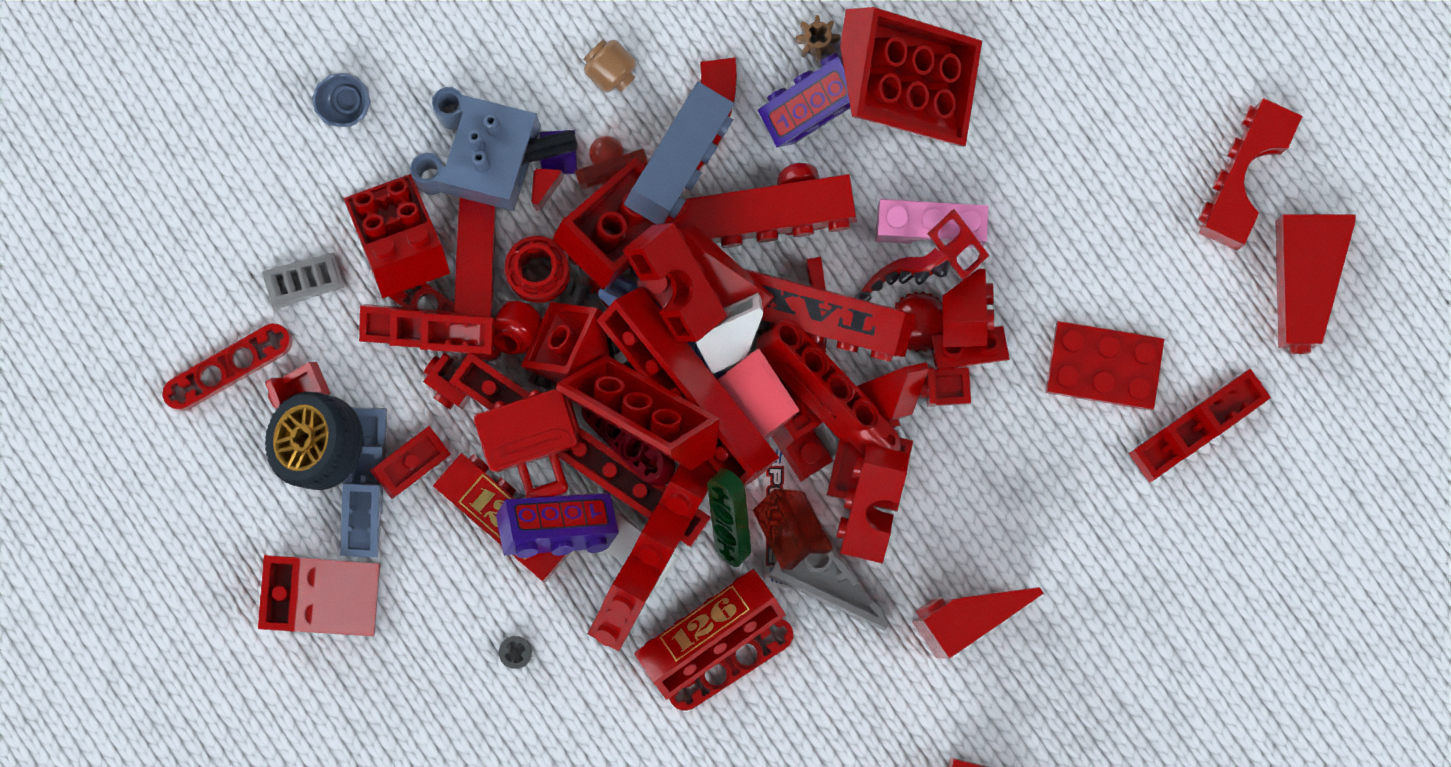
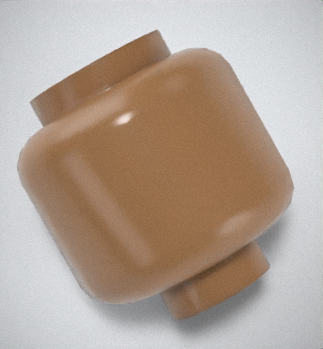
(610, 66)

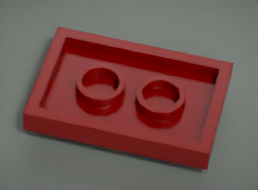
(1105, 365)

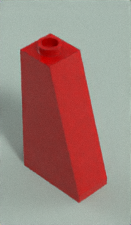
(1308, 273)

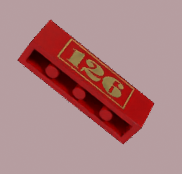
(481, 498)
(709, 634)

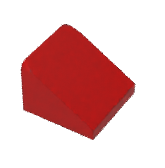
(544, 184)

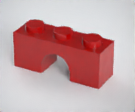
(694, 304)
(879, 477)

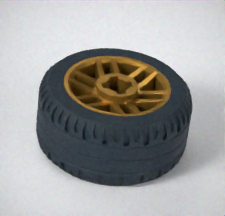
(314, 441)

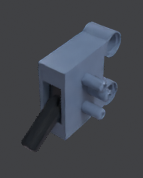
(488, 150)

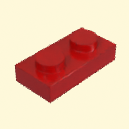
(410, 462)

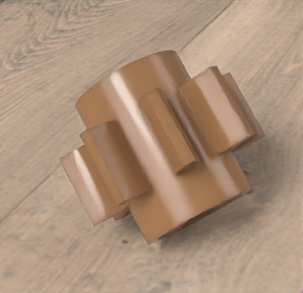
(817, 28)

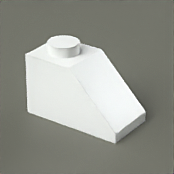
(733, 336)

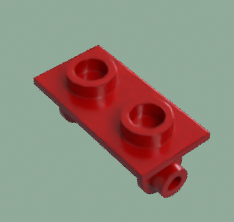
(966, 356)

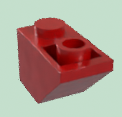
(966, 312)

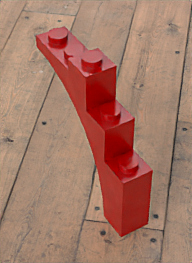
(651, 555)

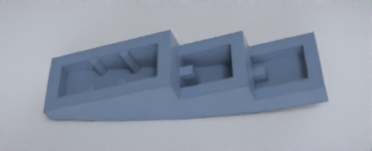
(362, 492)

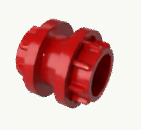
(527, 250)

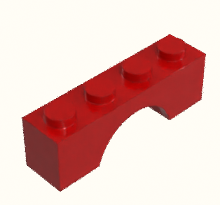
(1231, 213)

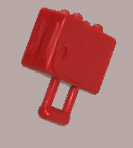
(529, 432)

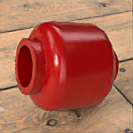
(515, 327)

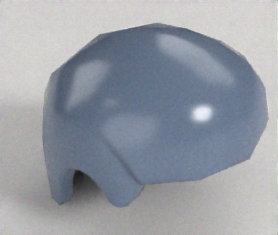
(341, 100)

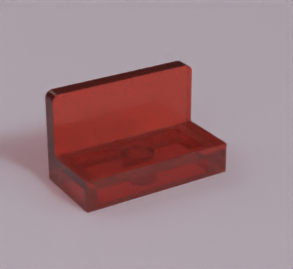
(791, 527)

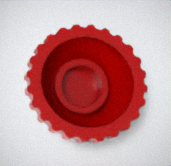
(927, 320)

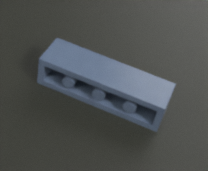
(679, 154)

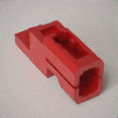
(799, 441)

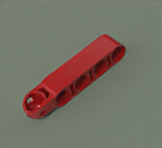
(825, 387)

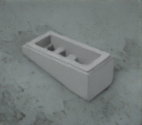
(307, 292)

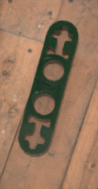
(729, 517)

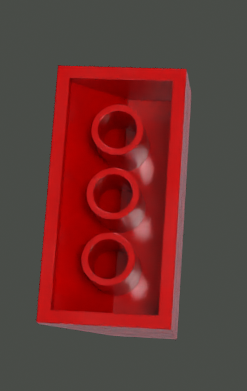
(644, 410)

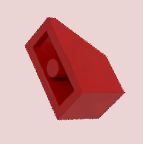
(896, 392)

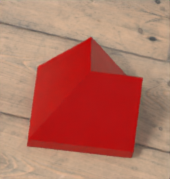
(566, 341)

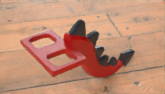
(934, 263)

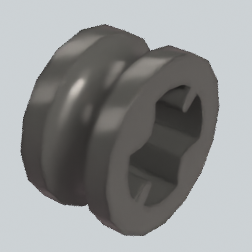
(526, 655)

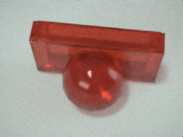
(607, 160)

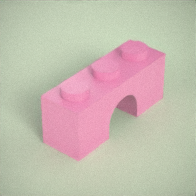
(911, 221)

